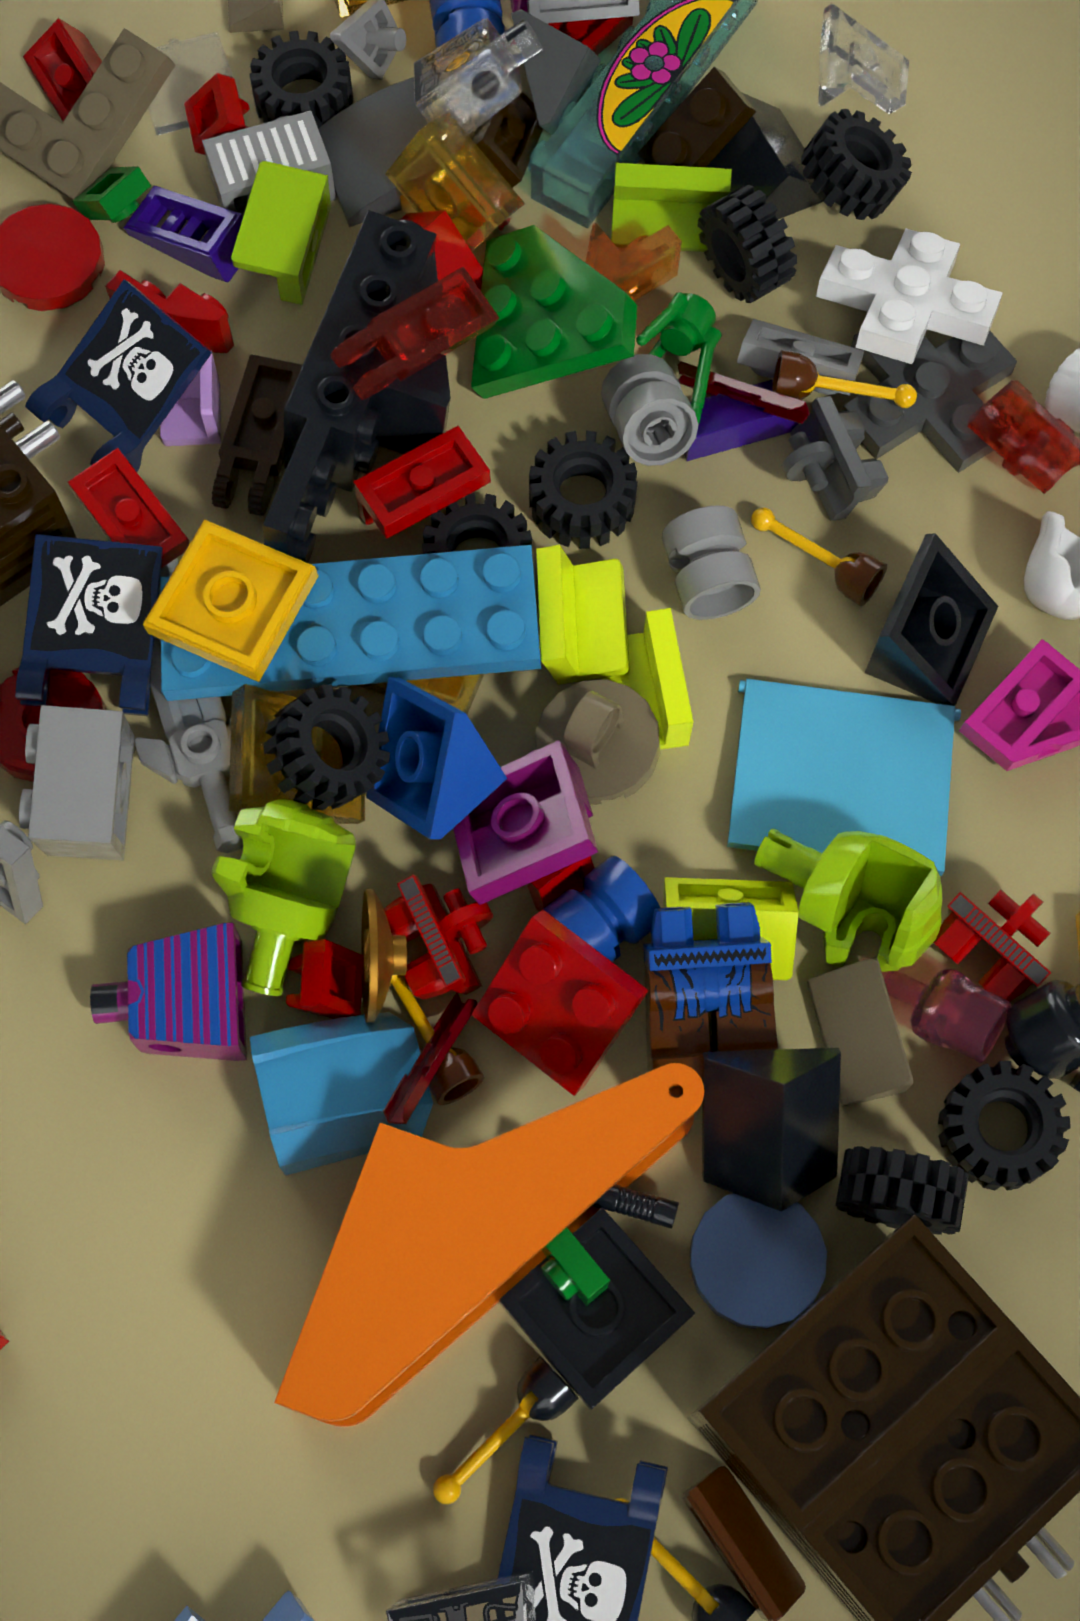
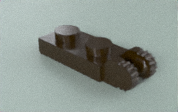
(255, 432)

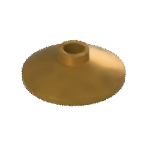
(382, 953)

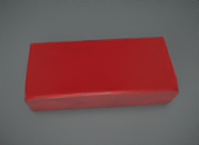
(63, 64)

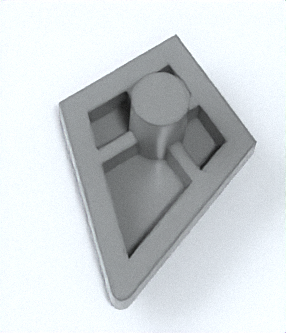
(370, 38)

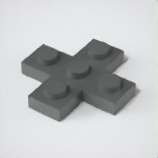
(947, 395)

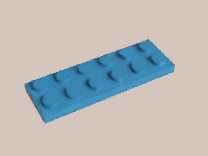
(390, 620)

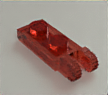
(419, 331)

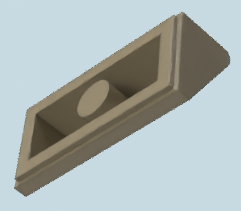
(860, 1021)

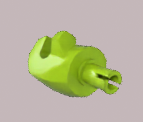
(284, 883)

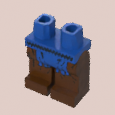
(703, 976)

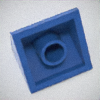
(435, 763)

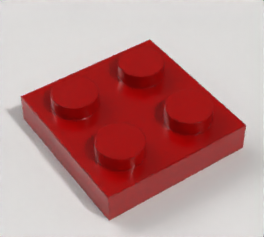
(559, 1002)

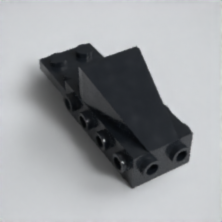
(326, 424)

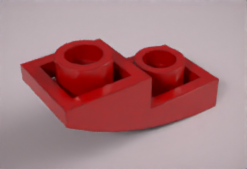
(198, 314)

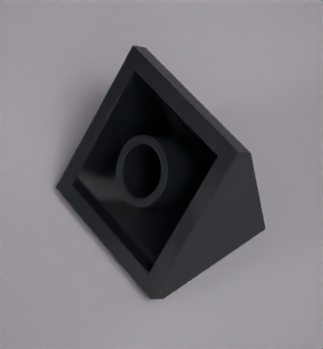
(769, 159)
(933, 627)
(771, 1122)

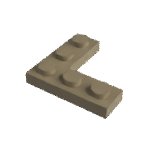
(98, 125)

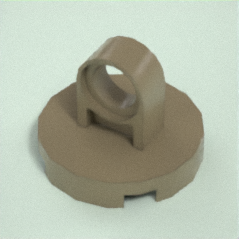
(606, 734)

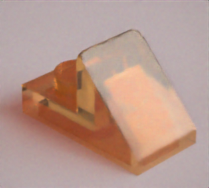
(643, 264)

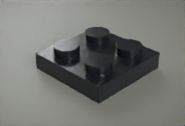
(616, 1332)

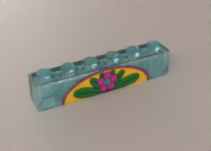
(630, 102)

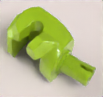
(860, 887)

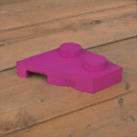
(1030, 711)

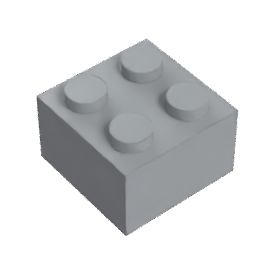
(78, 782)

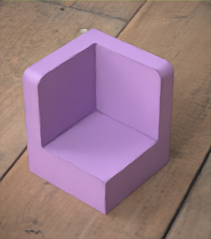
(197, 412)

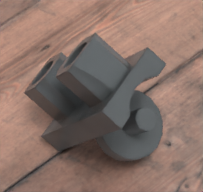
(829, 459)

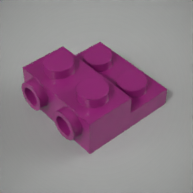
(527, 825)

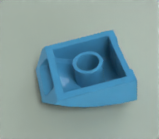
(330, 1086)

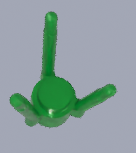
(684, 329)

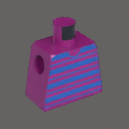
(181, 995)

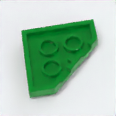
(551, 314)

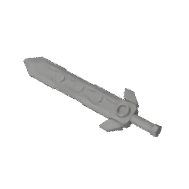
(196, 749)

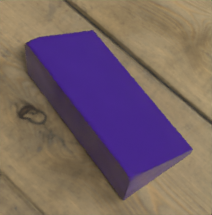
(732, 424)

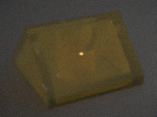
(452, 174)

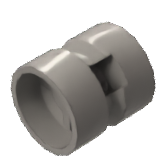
(649, 410)
(710, 569)

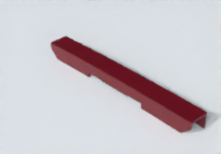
(773, 402)
(415, 1084)

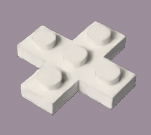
(908, 295)

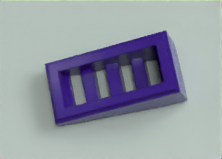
(210, 254)

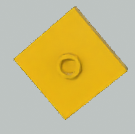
(231, 600)

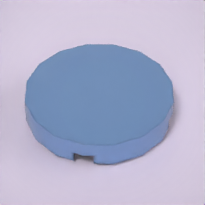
(757, 1262)

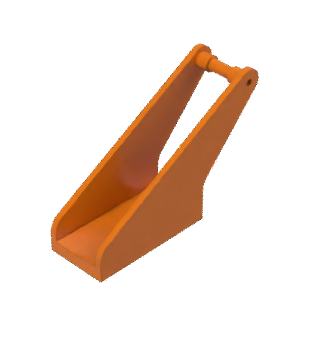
(454, 1229)

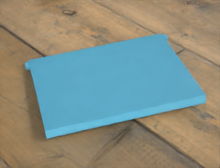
(841, 764)

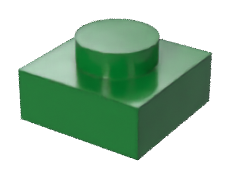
(113, 194)
(573, 1269)

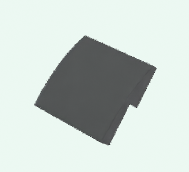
(365, 144)

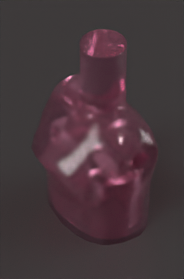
(952, 1011)

